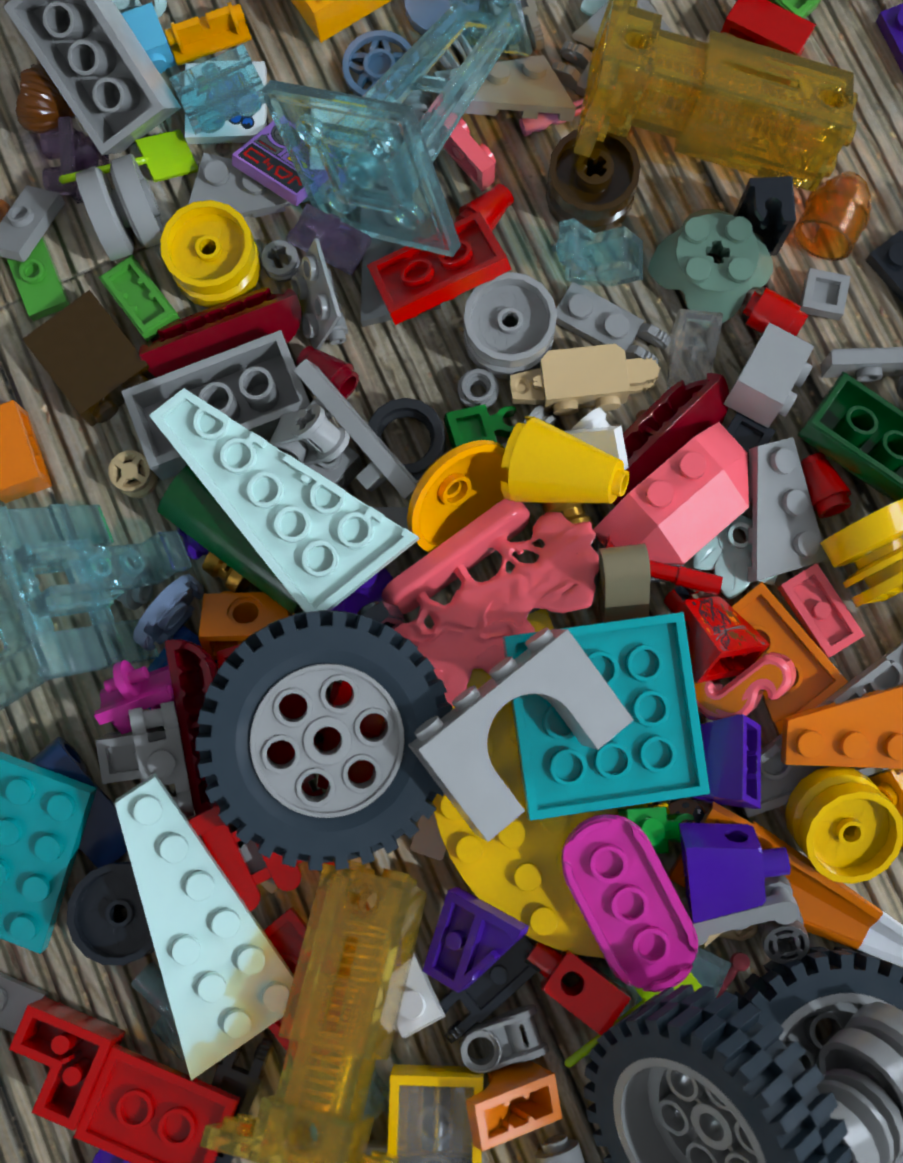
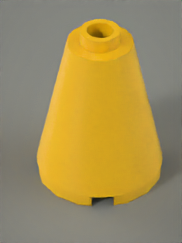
(559, 467)

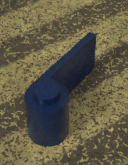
(102, 835)

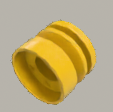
(876, 550)

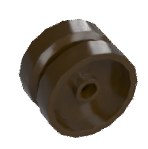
(596, 187)

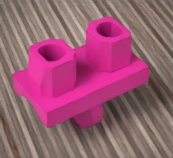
(131, 690)

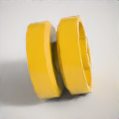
(210, 253)
(844, 824)

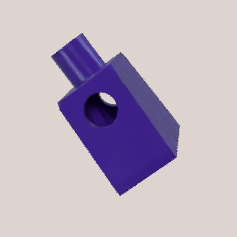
(732, 761)
(726, 868)

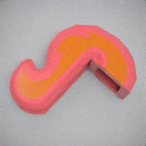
(743, 694)

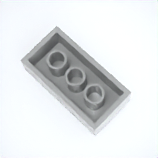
(96, 68)
(246, 383)

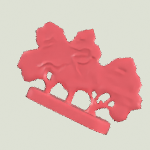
(472, 625)

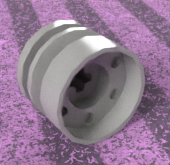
(869, 1116)

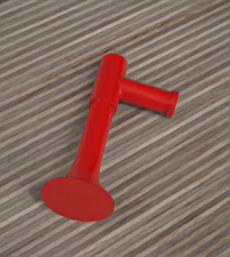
(682, 576)

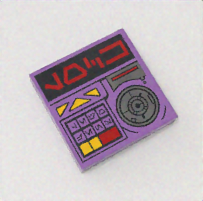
(270, 164)

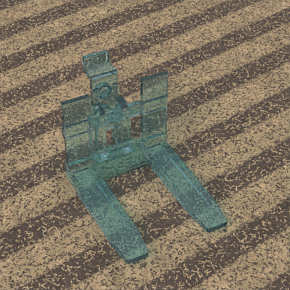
(78, 544)

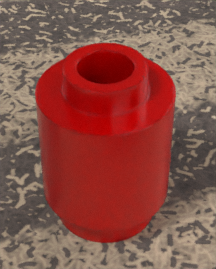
(774, 309)

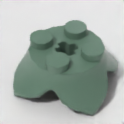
(685, 263)

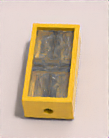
(431, 1114)

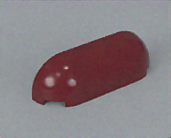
(222, 329)
(671, 424)
(191, 674)

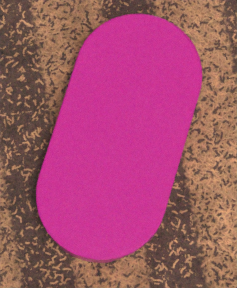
(629, 903)

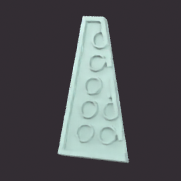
(296, 519)
(210, 949)

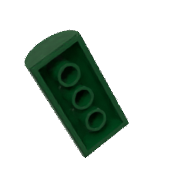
(859, 434)
(201, 517)

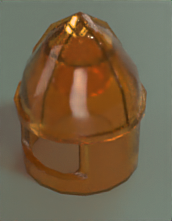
(841, 210)

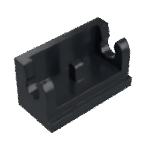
(769, 208)

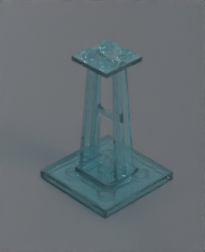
(371, 154)

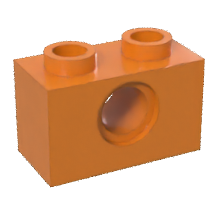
(226, 618)

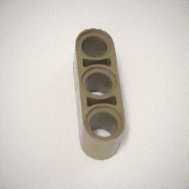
(624, 583)

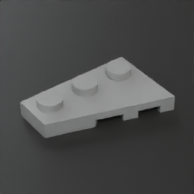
(520, 86)
(784, 520)

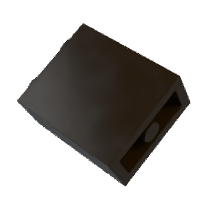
(88, 358)

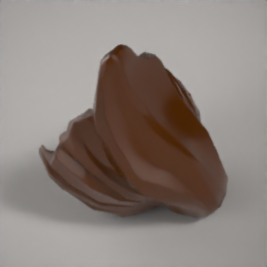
(40, 101)

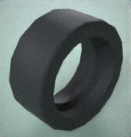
(414, 409)

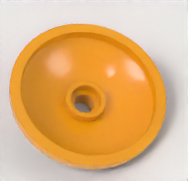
(456, 491)

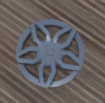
(375, 62)

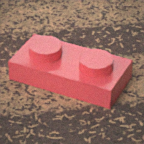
(473, 158)
(821, 611)

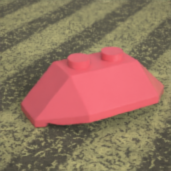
(683, 500)

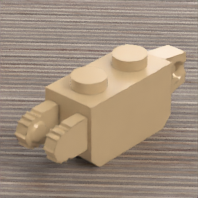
(583, 379)

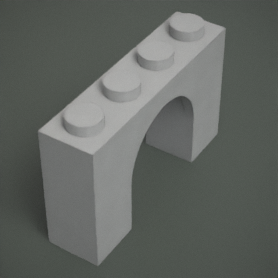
(456, 745)

